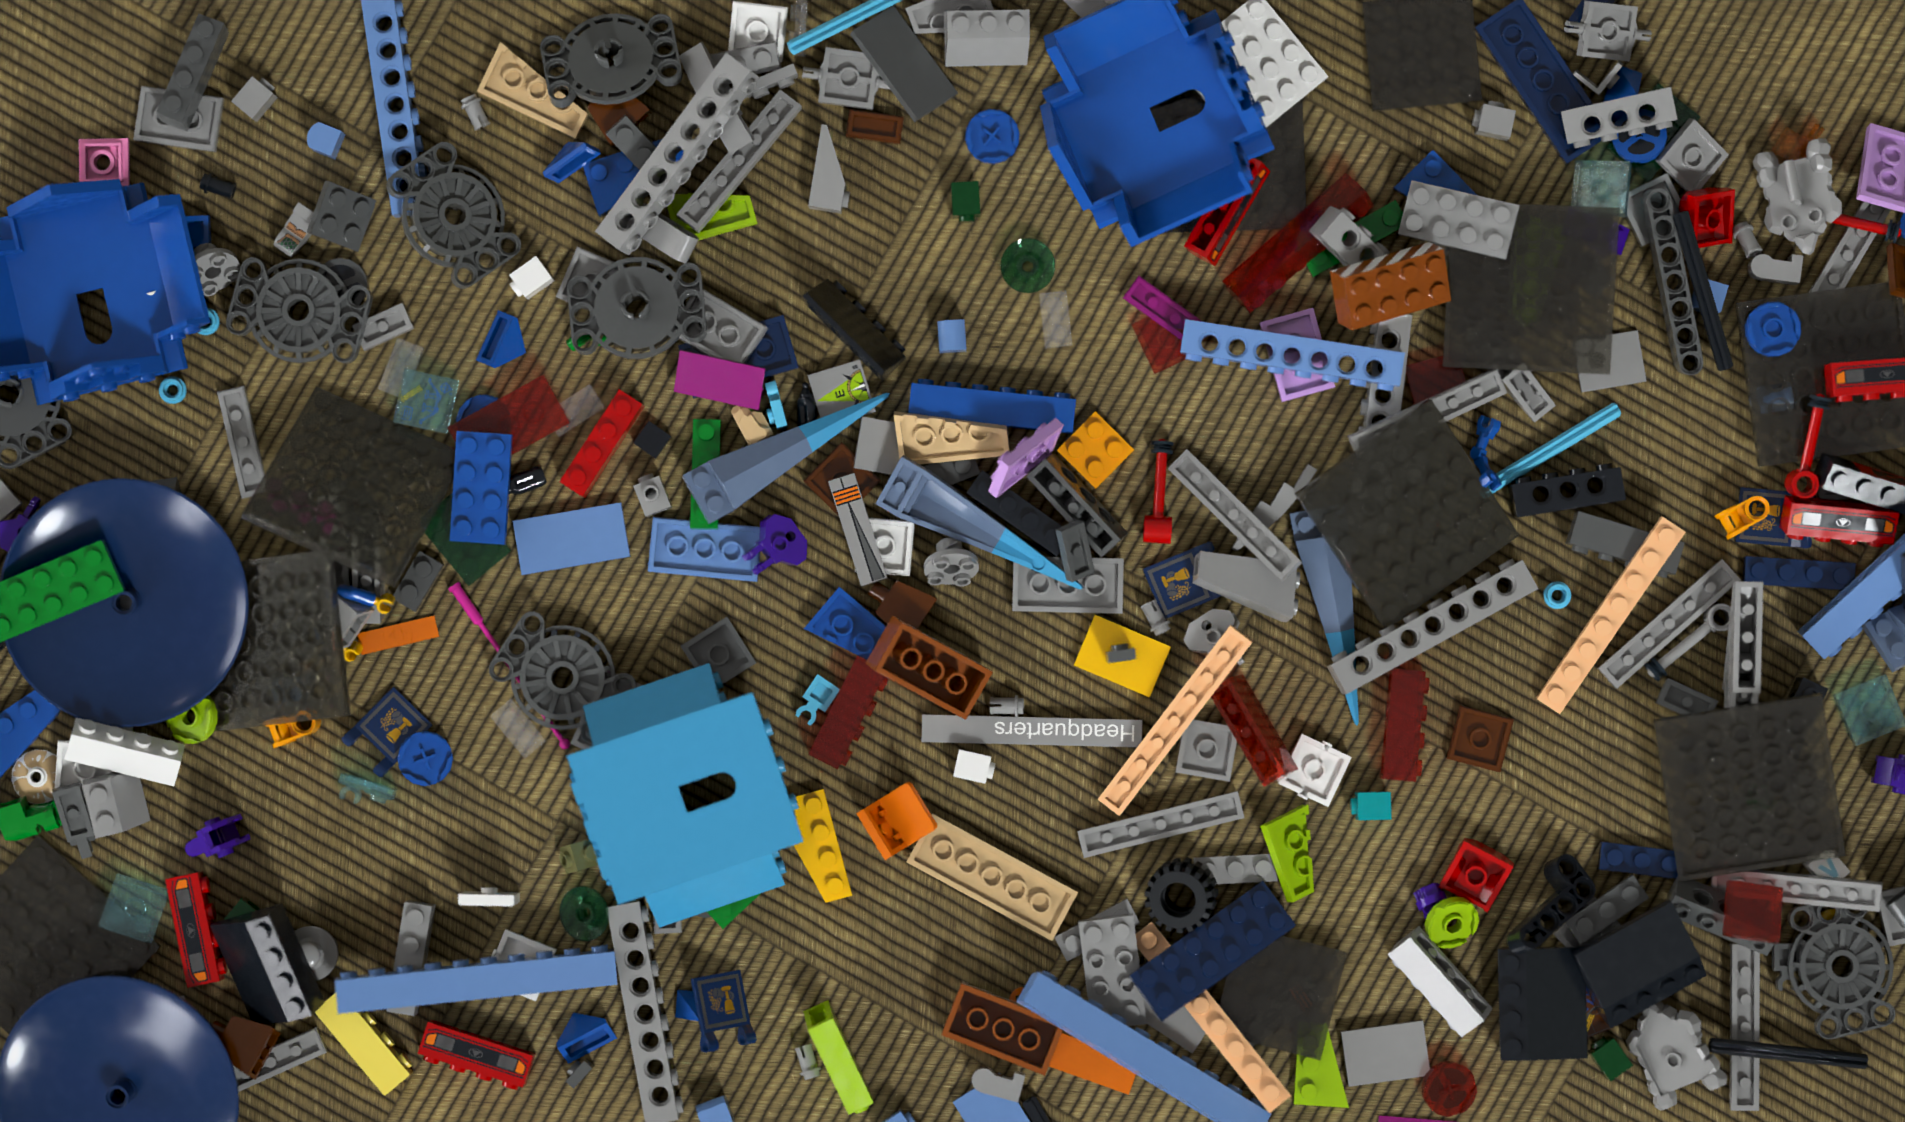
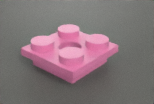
(118, 152)

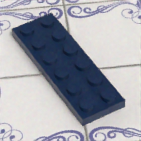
(1537, 73)
(1212, 951)

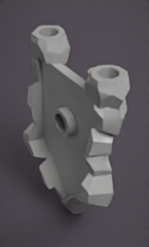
(1799, 194)
(1672, 1053)

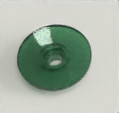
(1027, 251)
(575, 917)

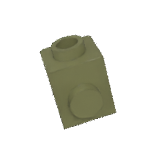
(577, 856)

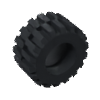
(1166, 910)

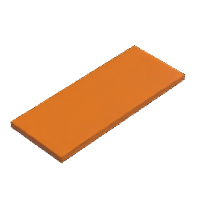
(1087, 1063)

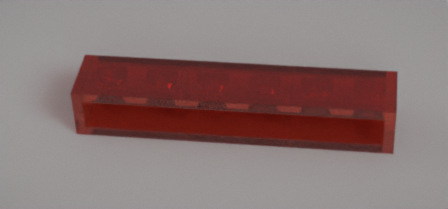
(1292, 246)

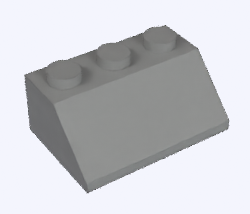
(986, 37)

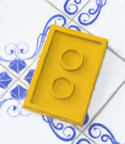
(1134, 674)

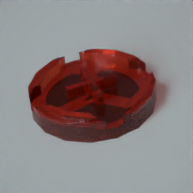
(1449, 1088)

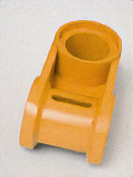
(1741, 516)
(289, 732)

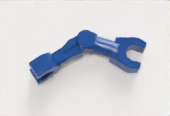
(1478, 452)

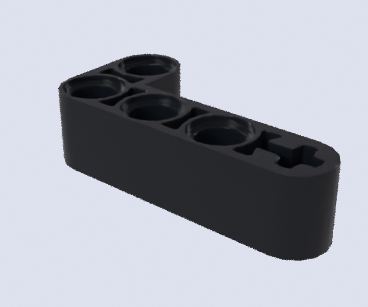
(1549, 910)

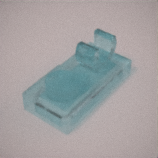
(378, 792)

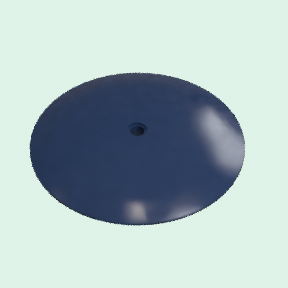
(183, 615)
(111, 1036)

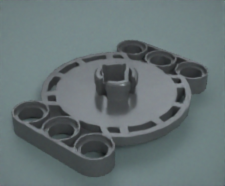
(635, 59)
(453, 191)
(285, 290)
(655, 323)
(27, 420)
(537, 669)
(1860, 981)

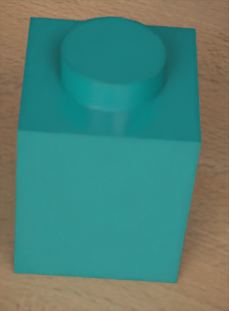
(1371, 805)

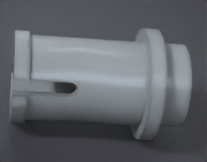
(474, 111)
(1747, 240)
(1155, 617)
(1009, 705)
(807, 1062)

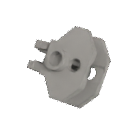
(1203, 640)

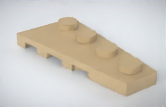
(525, 91)
(942, 439)

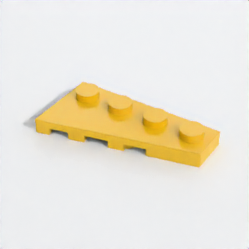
(821, 847)

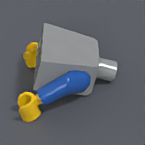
(355, 610)

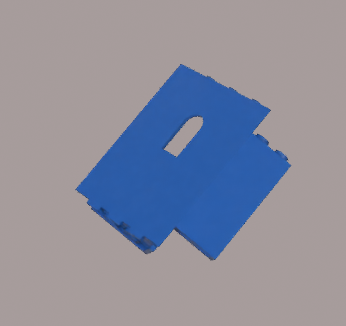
(1106, 135)
(87, 240)

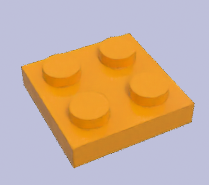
(1095, 450)

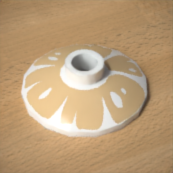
(23, 783)

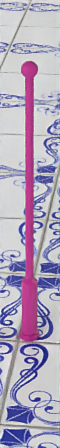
(477, 619)

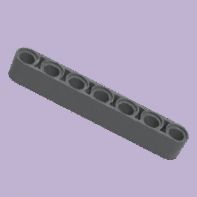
(1681, 291)

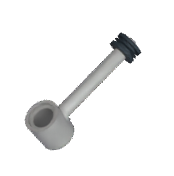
(1656, 668)

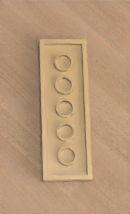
(993, 878)

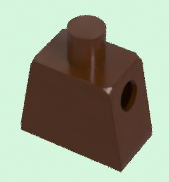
(609, 114)
(902, 602)
(247, 1043)

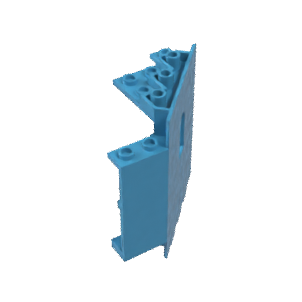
(635, 813)

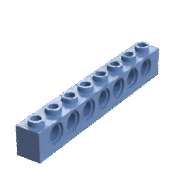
(385, 94)
(1196, 331)

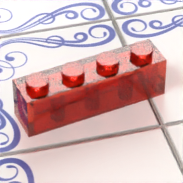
(847, 714)
(1403, 725)
(1253, 730)

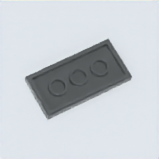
(903, 63)

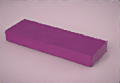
(1158, 306)

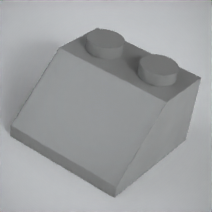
(115, 803)

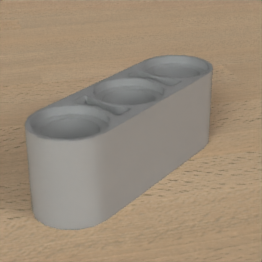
(670, 238)

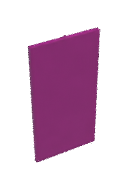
(719, 379)

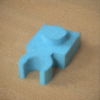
(776, 412)
(820, 695)

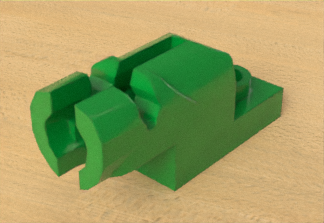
(23, 821)

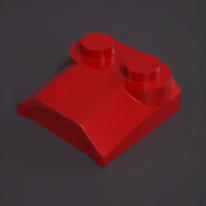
(1710, 214)
(1477, 873)

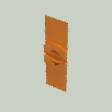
(398, 635)

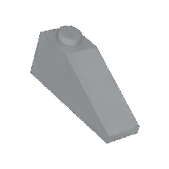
(828, 185)

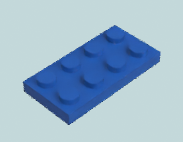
(481, 487)

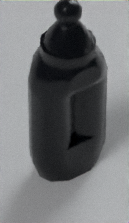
(805, 406)
(527, 480)

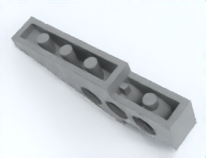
(1744, 645)

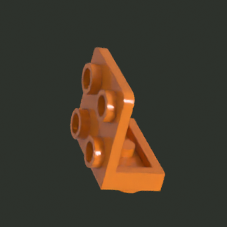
(897, 820)

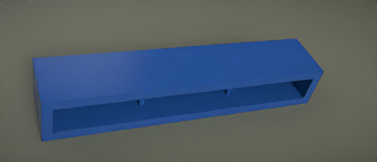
(992, 407)

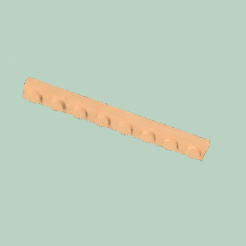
(1610, 614)
(1175, 720)
(1223, 1032)

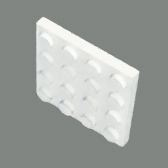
(1274, 58)

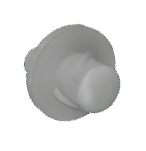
(216, 267)
(951, 564)
(319, 949)

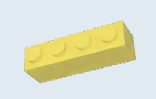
(367, 1045)

